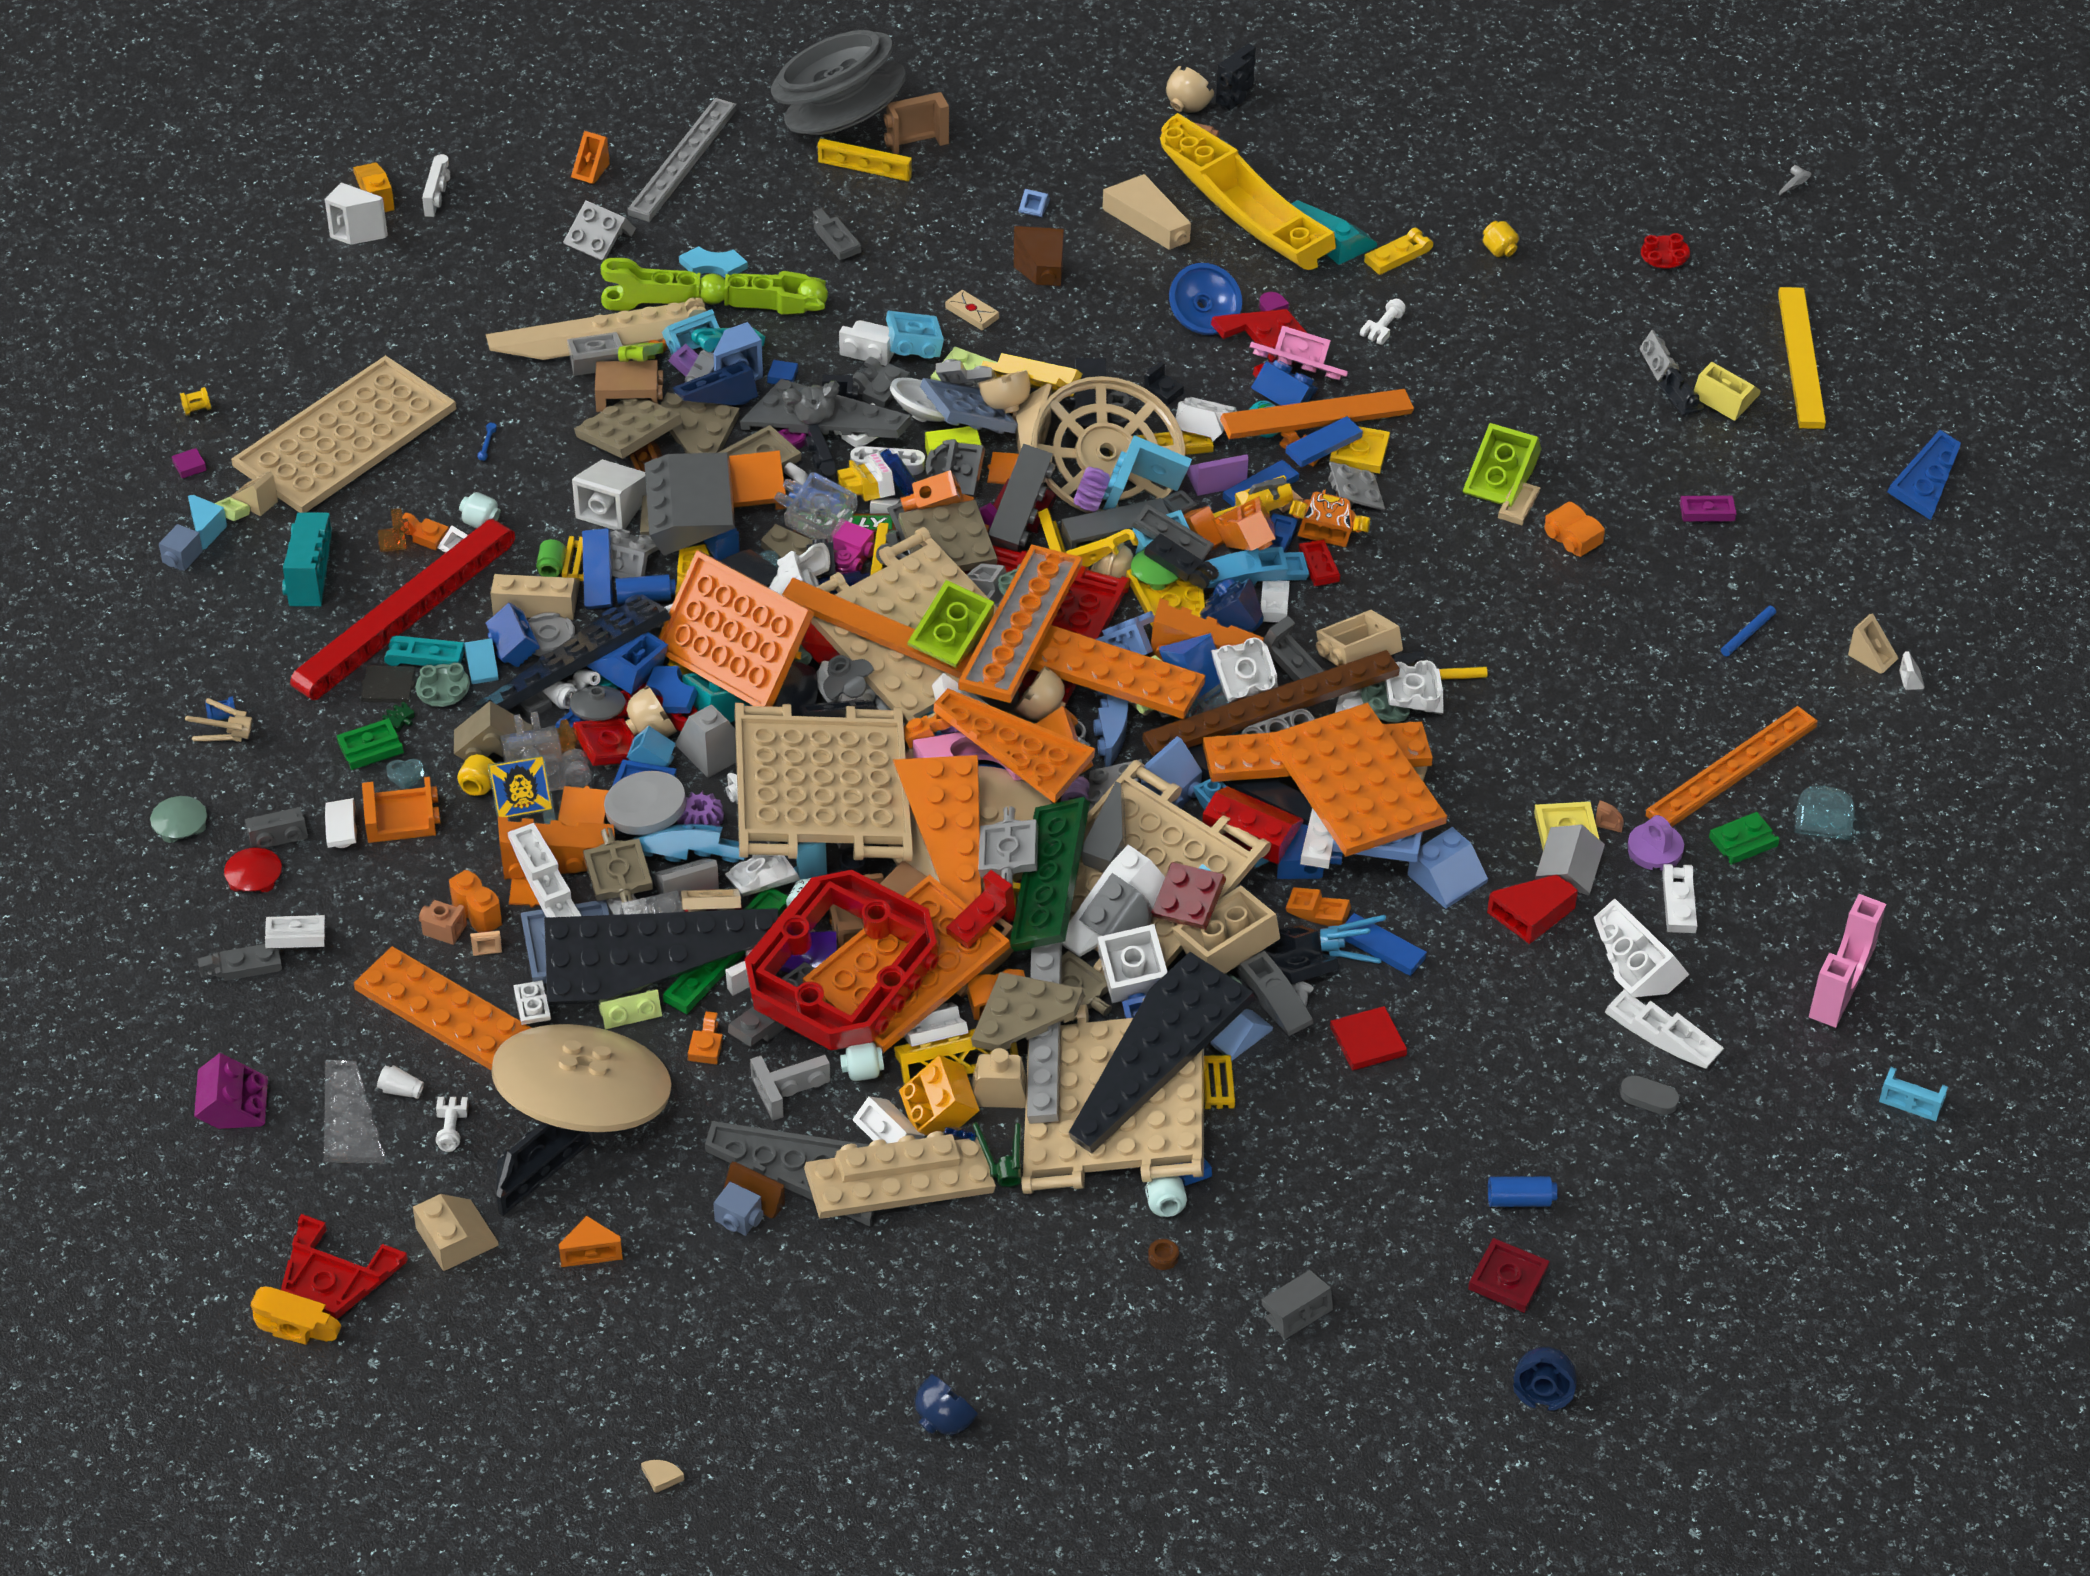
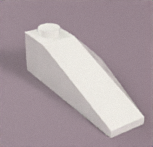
(1134, 870)

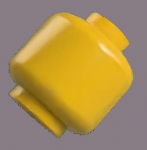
(1500, 239)
(474, 775)

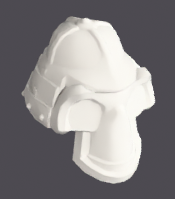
(803, 567)

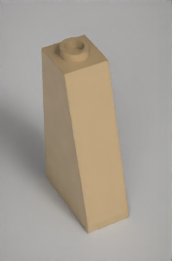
(1147, 211)

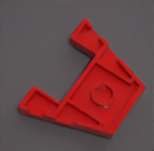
(1260, 326)
(330, 1278)

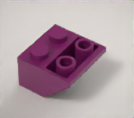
(230, 1094)

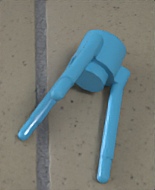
(1334, 938)

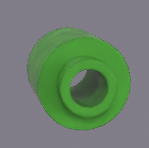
(551, 558)

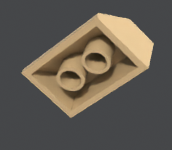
(536, 594)
(1234, 933)

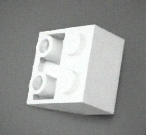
(355, 215)

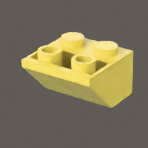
(1725, 391)

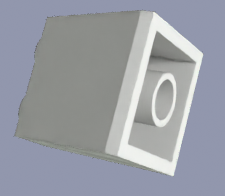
(608, 494)

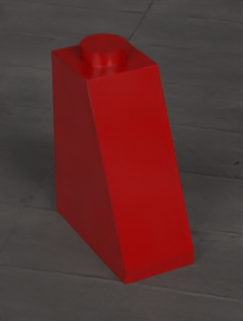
(1533, 906)

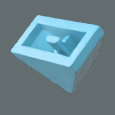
(207, 518)
(481, 661)

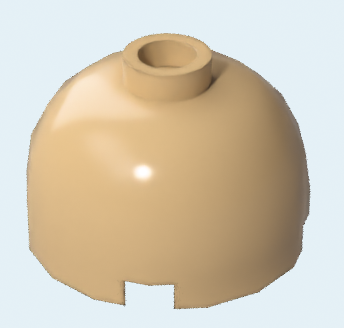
(1188, 90)
(1006, 391)
(1042, 696)
(646, 711)

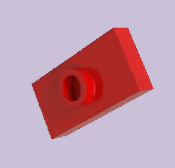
(1319, 563)

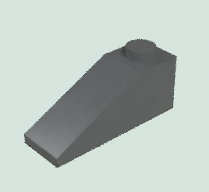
(1108, 832)

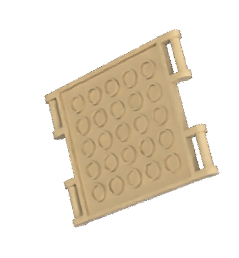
(904, 595)
(821, 781)
(1167, 836)
(1159, 1133)

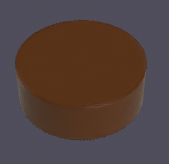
(1163, 1254)

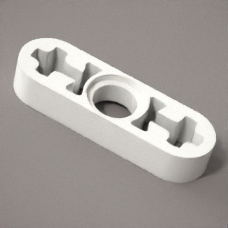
(907, 456)

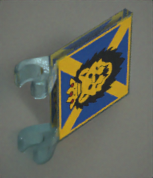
(521, 788)

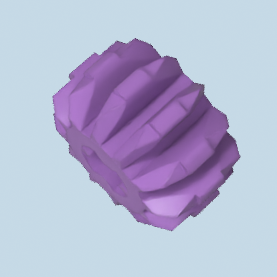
(1091, 489)
(702, 810)

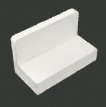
(884, 1121)

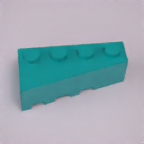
(307, 559)

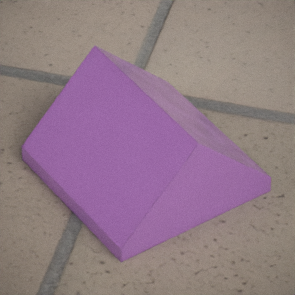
(1218, 474)

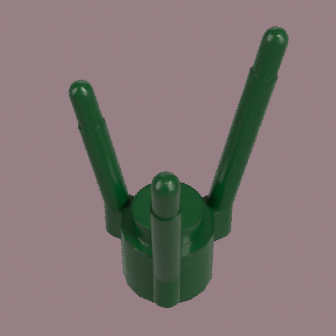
(1009, 1168)

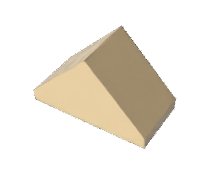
(258, 493)
(1871, 645)

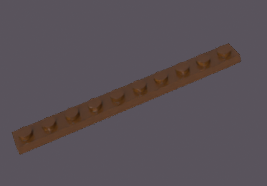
(1275, 702)

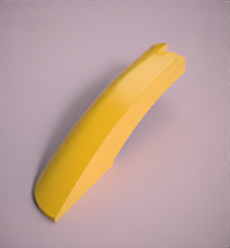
(1243, 194)

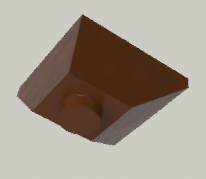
(1039, 254)

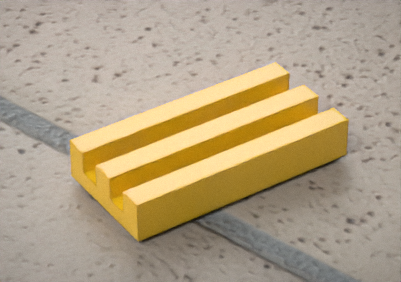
(572, 543)
(1219, 1101)

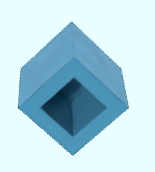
(651, 748)

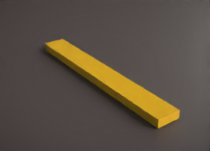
(1801, 358)

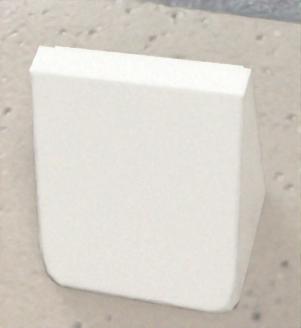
(881, 504)
(451, 538)
(1910, 673)

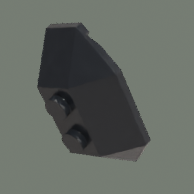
(535, 1161)

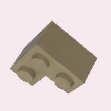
(482, 731)

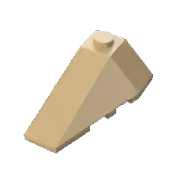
(1027, 415)

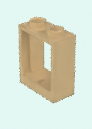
(1358, 638)

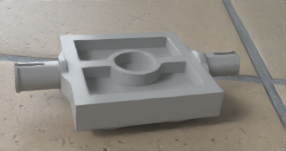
(1008, 846)

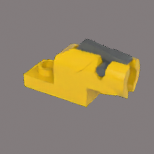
(1273, 493)

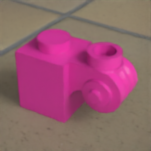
(853, 547)

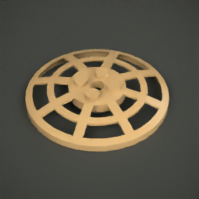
(1103, 434)

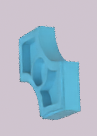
(720, 263)

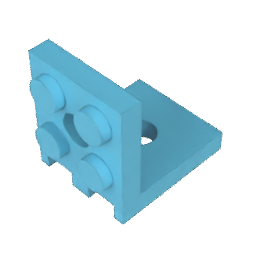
(1149, 462)

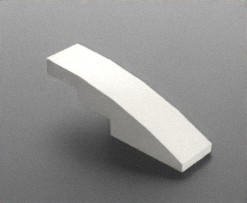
(542, 872)
(1666, 1032)

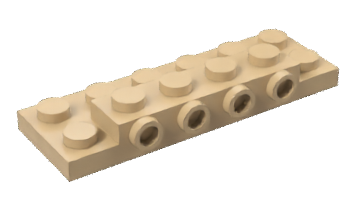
(898, 1174)

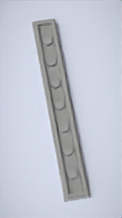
(682, 160)

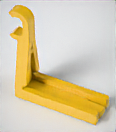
(1091, 552)

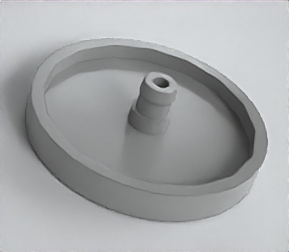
(645, 802)

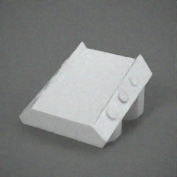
(1202, 416)
(1245, 669)
(1416, 688)
(761, 874)

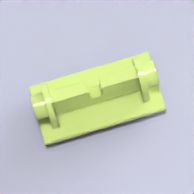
(630, 1009)

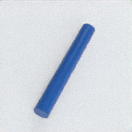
(1748, 630)

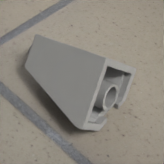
(708, 741)

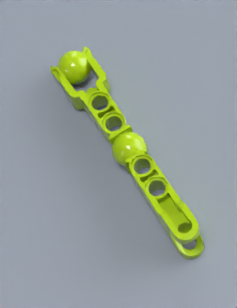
(738, 290)

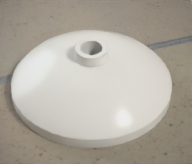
(914, 400)

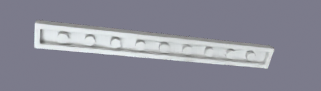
(1318, 840)

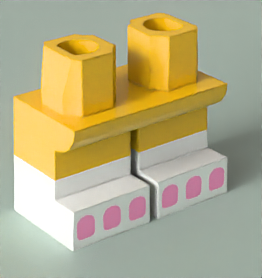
(869, 479)

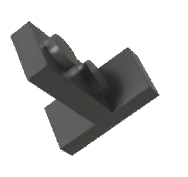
(1288, 652)

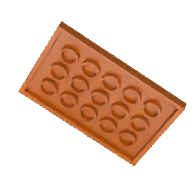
(734, 630)
(1357, 779)
(854, 967)

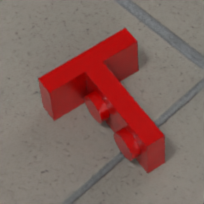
(991, 905)

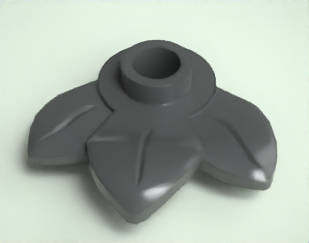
(846, 677)

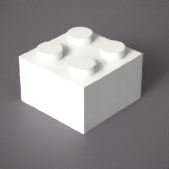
(1131, 961)

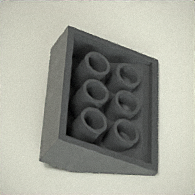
(688, 499)

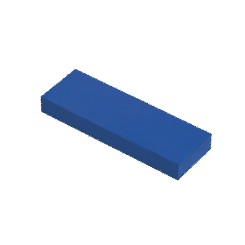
(1324, 441)
(1276, 470)
(597, 568)
(1387, 947)

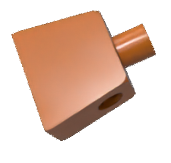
(933, 492)

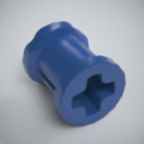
(217, 714)

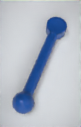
(491, 428)

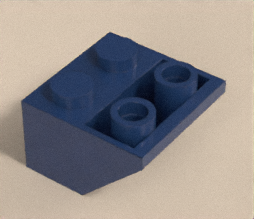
(1235, 607)

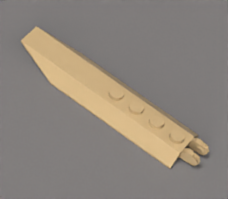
(631, 326)

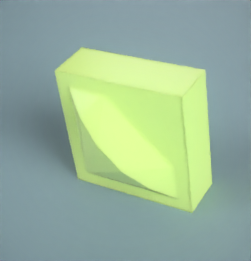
(234, 509)

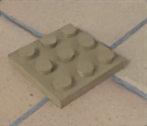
(627, 426)
(956, 529)

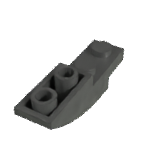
(1274, 993)
(754, 1025)

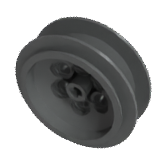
(838, 82)

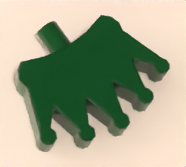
(400, 716)

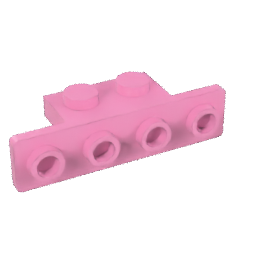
(1300, 348)

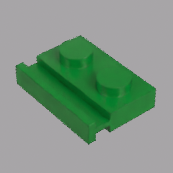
(370, 744)
(1744, 838)

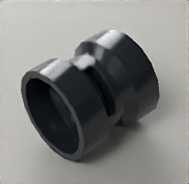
(848, 863)

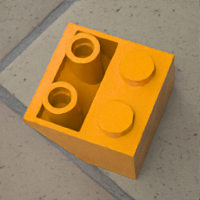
(939, 1097)

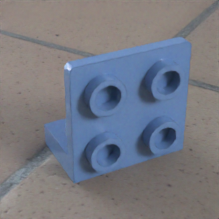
(1130, 634)

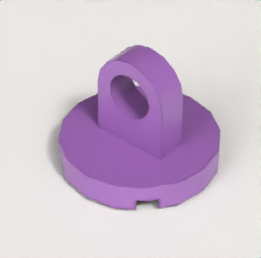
(1655, 844)

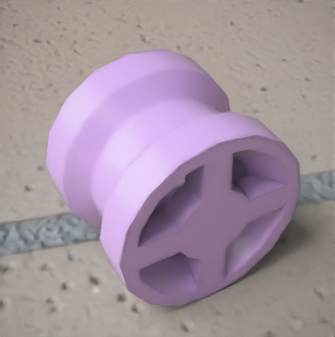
(1077, 789)

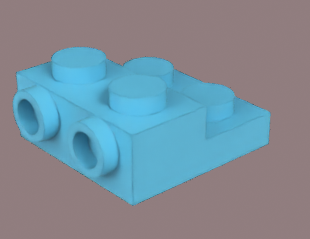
(914, 334)

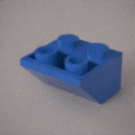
(1283, 386)
(632, 663)

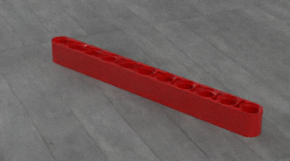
(402, 609)

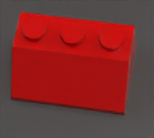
(1255, 818)

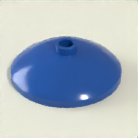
(1206, 285)

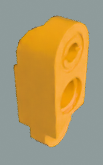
(292, 1316)

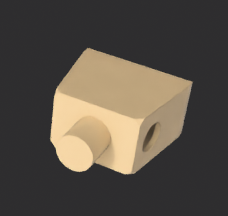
(999, 1080)

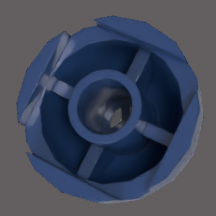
(1545, 1378)
(941, 1408)

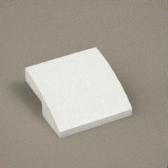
(939, 1025)

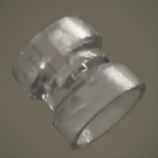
(576, 768)

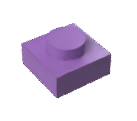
(684, 359)

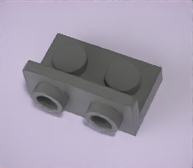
(276, 828)

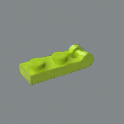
(639, 352)

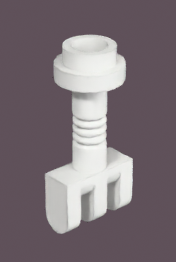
(1395, 309)
(448, 1138)

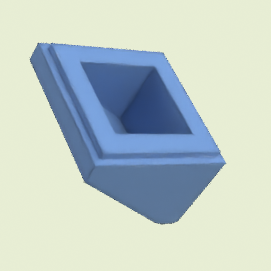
(1034, 203)

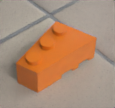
(1246, 526)

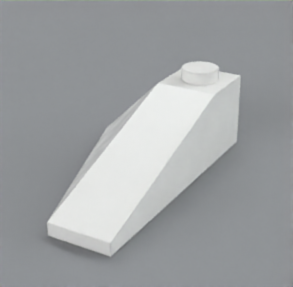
(1638, 958)

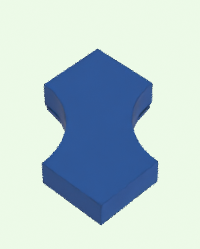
(676, 695)

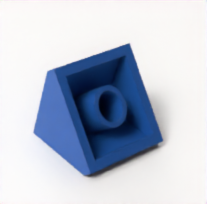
(1195, 656)

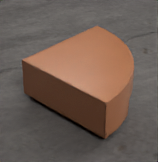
(1609, 817)

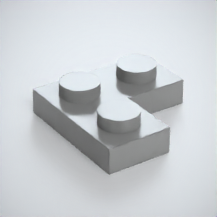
(955, 372)

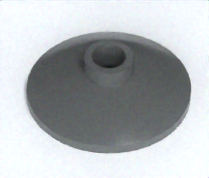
(597, 703)

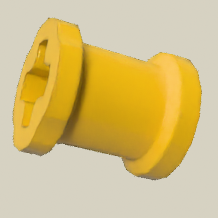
(199, 395)

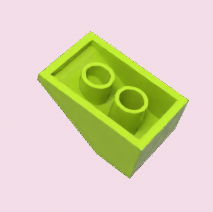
(1501, 460)
(952, 624)

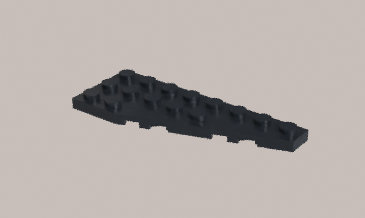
(596, 640)
(620, 954)
(1166, 1033)

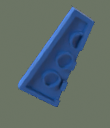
(1926, 475)

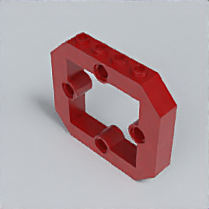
(819, 1019)

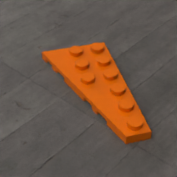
(1030, 751)
(947, 812)

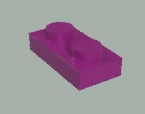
(1707, 508)

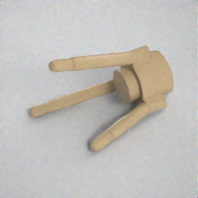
(239, 725)

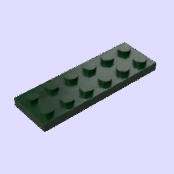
(1048, 893)

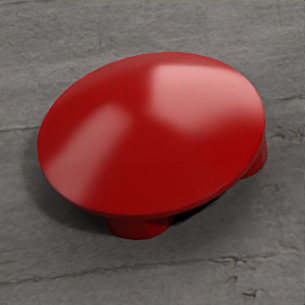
(1665, 250)
(253, 870)

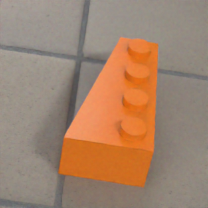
(1177, 625)
(563, 840)

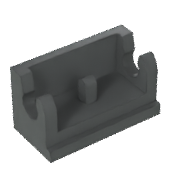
(1298, 1304)

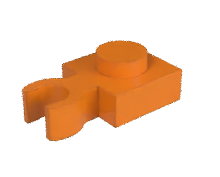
(923, 728)

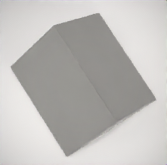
(589, 349)
(1572, 855)
(690, 876)

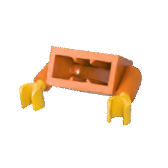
(1328, 518)

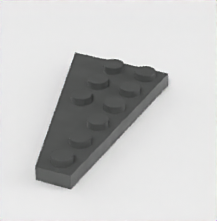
(848, 416)
(776, 1155)

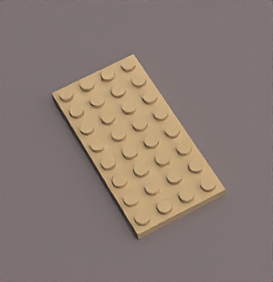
(345, 433)

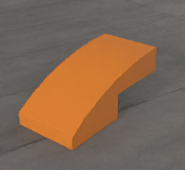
(1314, 908)

